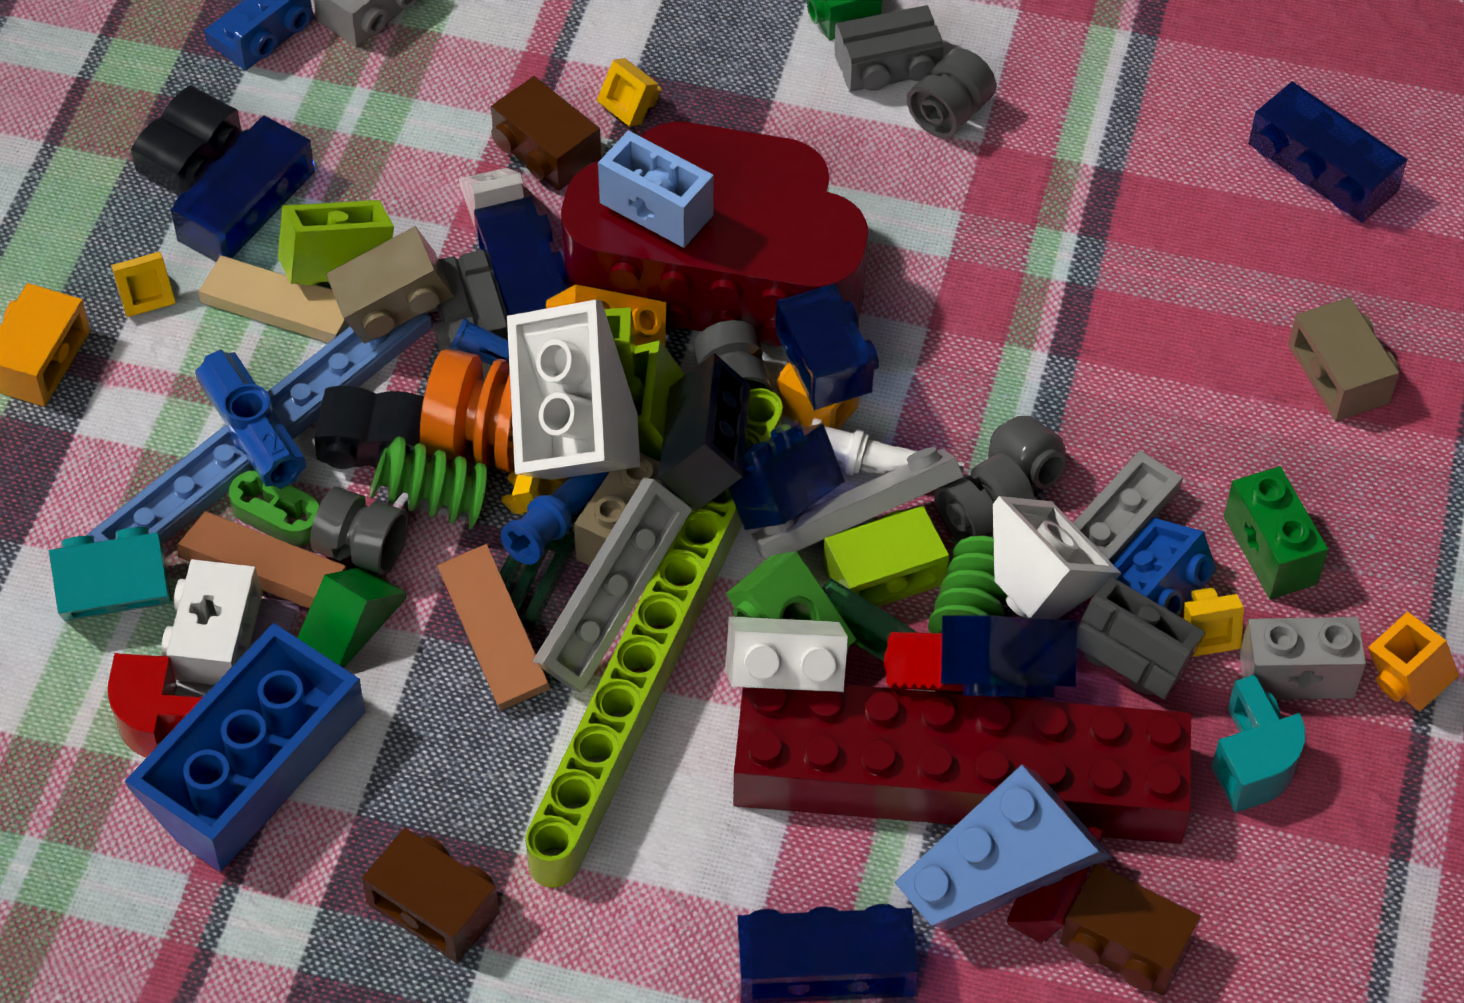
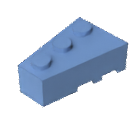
(1000, 852)

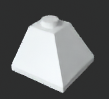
(1044, 559)

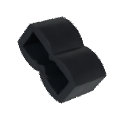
(186, 139)
(360, 424)

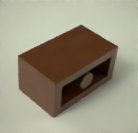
(545, 133)
(431, 894)
(1129, 930)

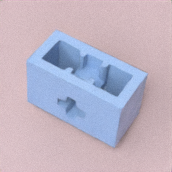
(656, 188)

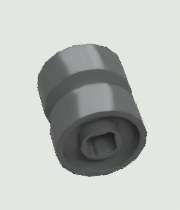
(951, 93)
(739, 347)
(968, 501)
(366, 533)

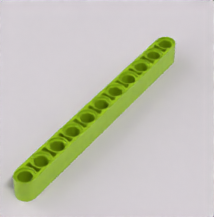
(633, 691)

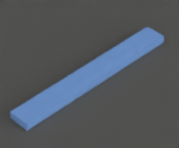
(297, 400)

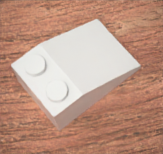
(569, 394)

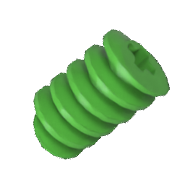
(431, 481)
(969, 583)

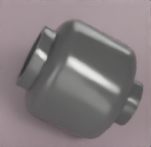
(1033, 448)

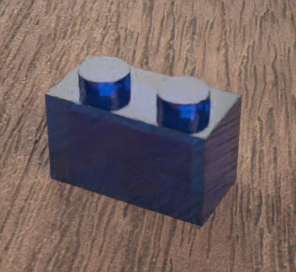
(826, 346)
(785, 475)

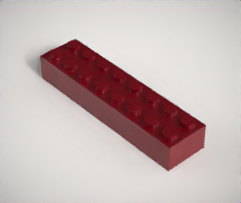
(946, 752)

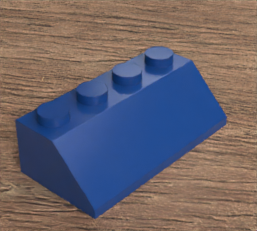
(247, 745)

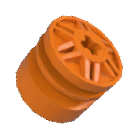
(467, 409)

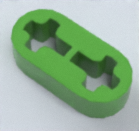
(271, 514)

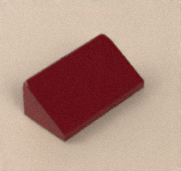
(1045, 909)

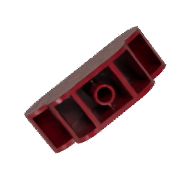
(767, 239)

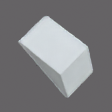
(491, 189)

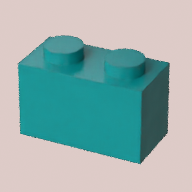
(110, 574)

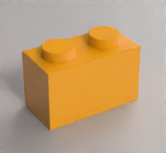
(39, 342)

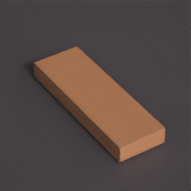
(279, 565)
(493, 627)

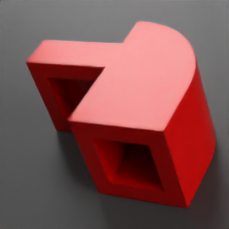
(145, 701)

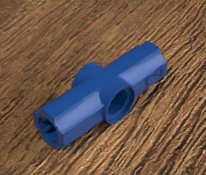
(250, 419)

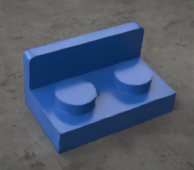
(257, 28)
(1166, 563)

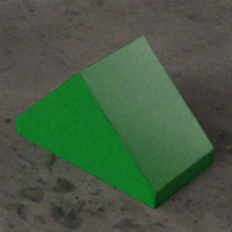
(348, 613)

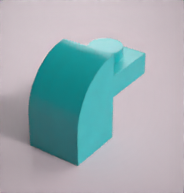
(1266, 752)

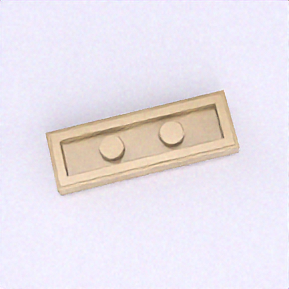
(272, 299)

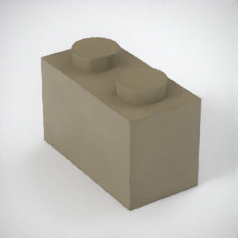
(389, 285)
(1343, 358)

